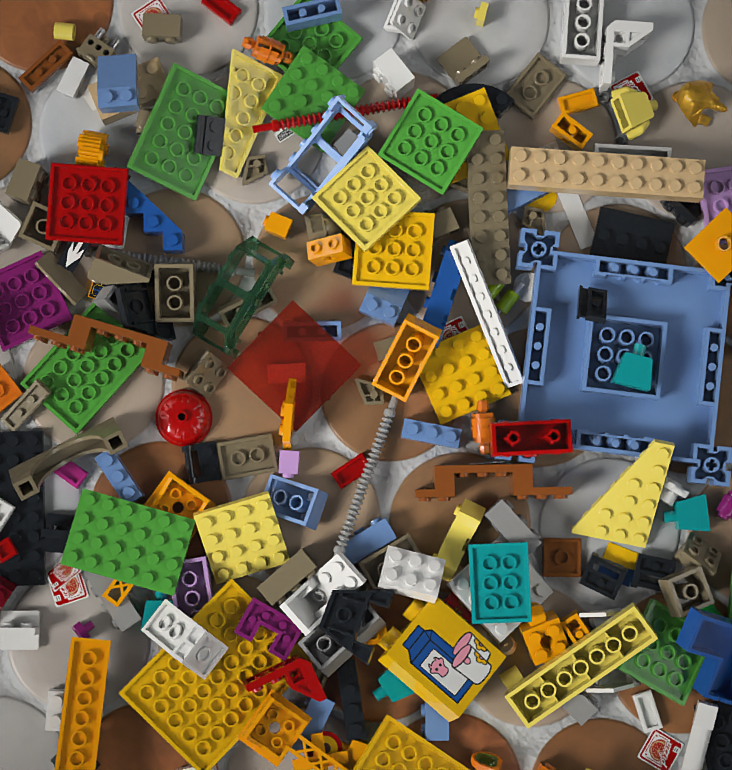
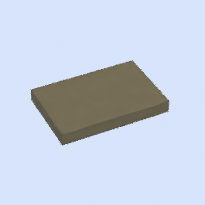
(536, 85)
(247, 456)

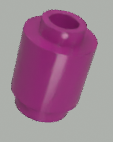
(725, 506)

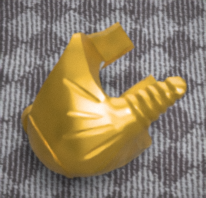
(694, 98)

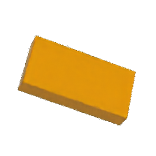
(578, 101)

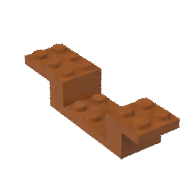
(83, 334)
(520, 481)

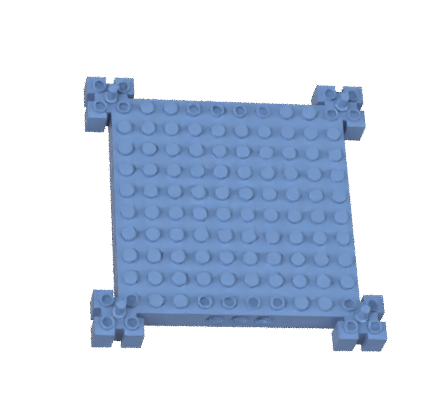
(572, 360)

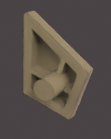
(254, 169)
(534, 219)
(370, 394)

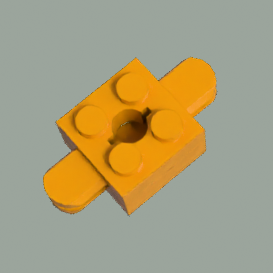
(543, 635)

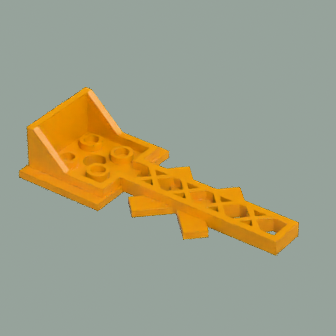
(706, 247)
(168, 492)
(292, 724)

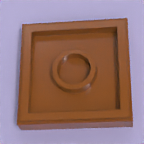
(561, 557)

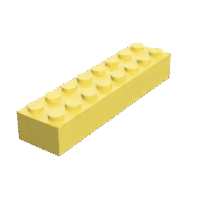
(580, 665)

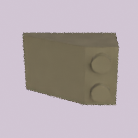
(118, 268)

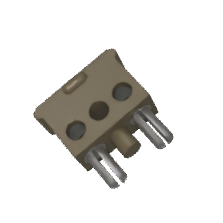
(91, 52)

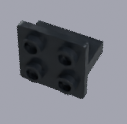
(56, 532)

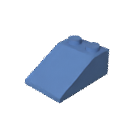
(118, 83)
(384, 304)
(296, 501)

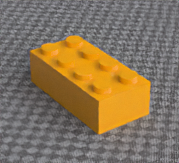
(406, 357)

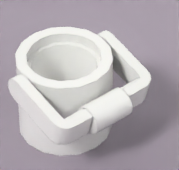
(671, 490)

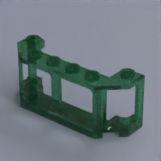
(251, 299)

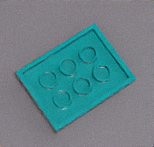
(499, 582)

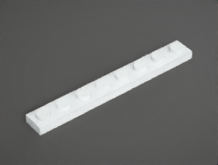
(487, 313)

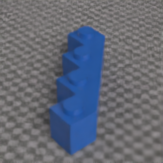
(155, 221)
(443, 292)

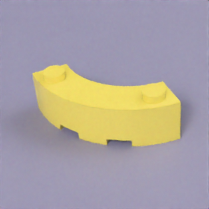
(458, 536)

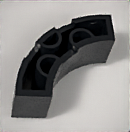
(499, 100)

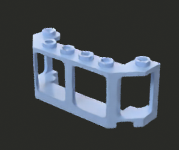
(335, 106)

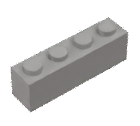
(124, 615)

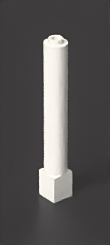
(700, 734)

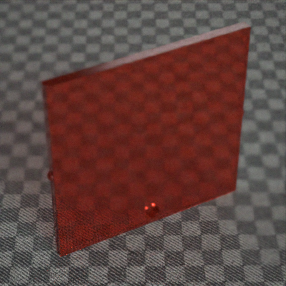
(294, 348)

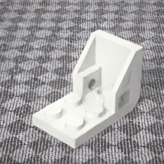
(618, 41)
(309, 601)
(184, 639)

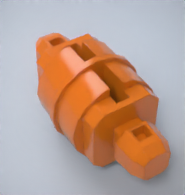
(267, 50)
(480, 426)

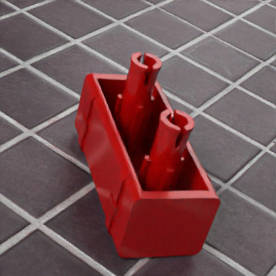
(530, 438)

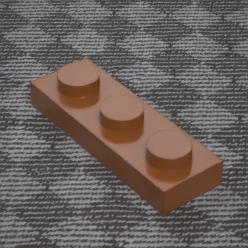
(46, 66)

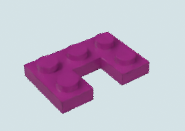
(261, 614)

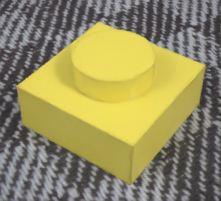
(480, 13)

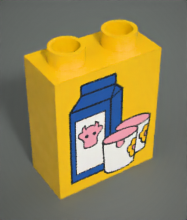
(440, 657)

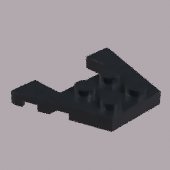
(138, 310)
(345, 616)

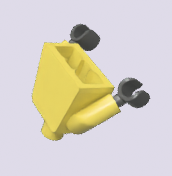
(632, 111)

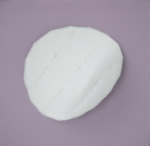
(526, 292)

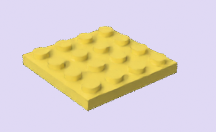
(366, 198)
(241, 537)

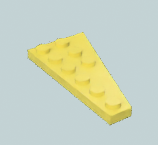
(247, 91)

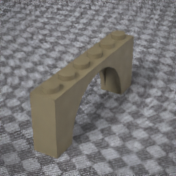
(101, 438)

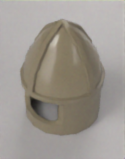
(320, 226)

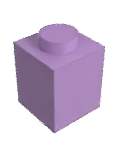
(289, 463)

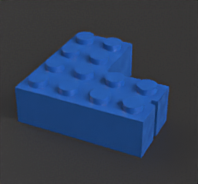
(710, 637)

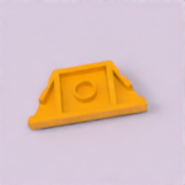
(287, 412)

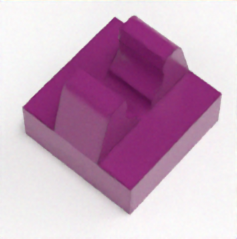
(82, 630)

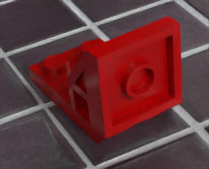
(303, 682)

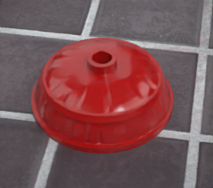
(193, 427)

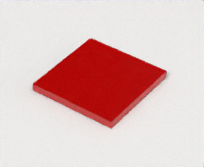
(87, 204)

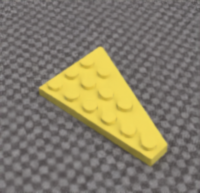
(631, 501)

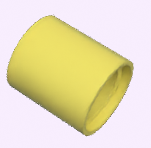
(64, 31)
(511, 676)

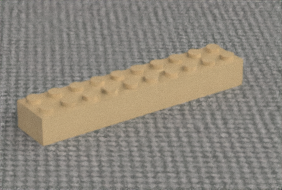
(606, 174)

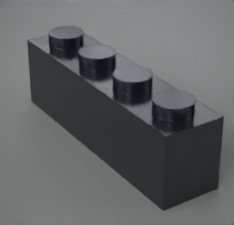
(351, 700)

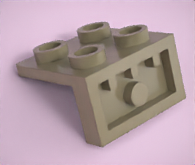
(463, 62)

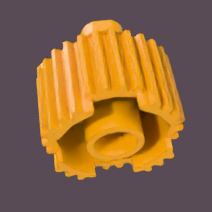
(92, 148)

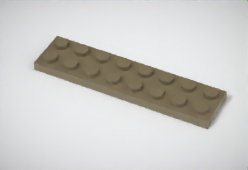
(489, 207)

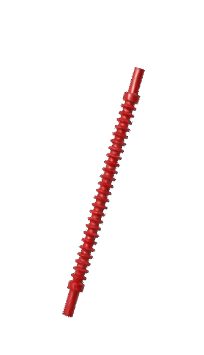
(276, 125)

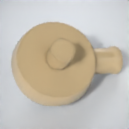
(508, 645)

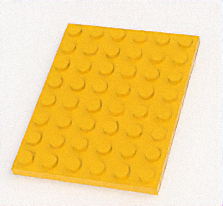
(207, 715)

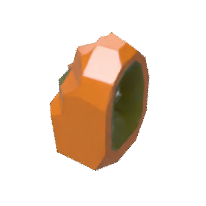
(486, 761)

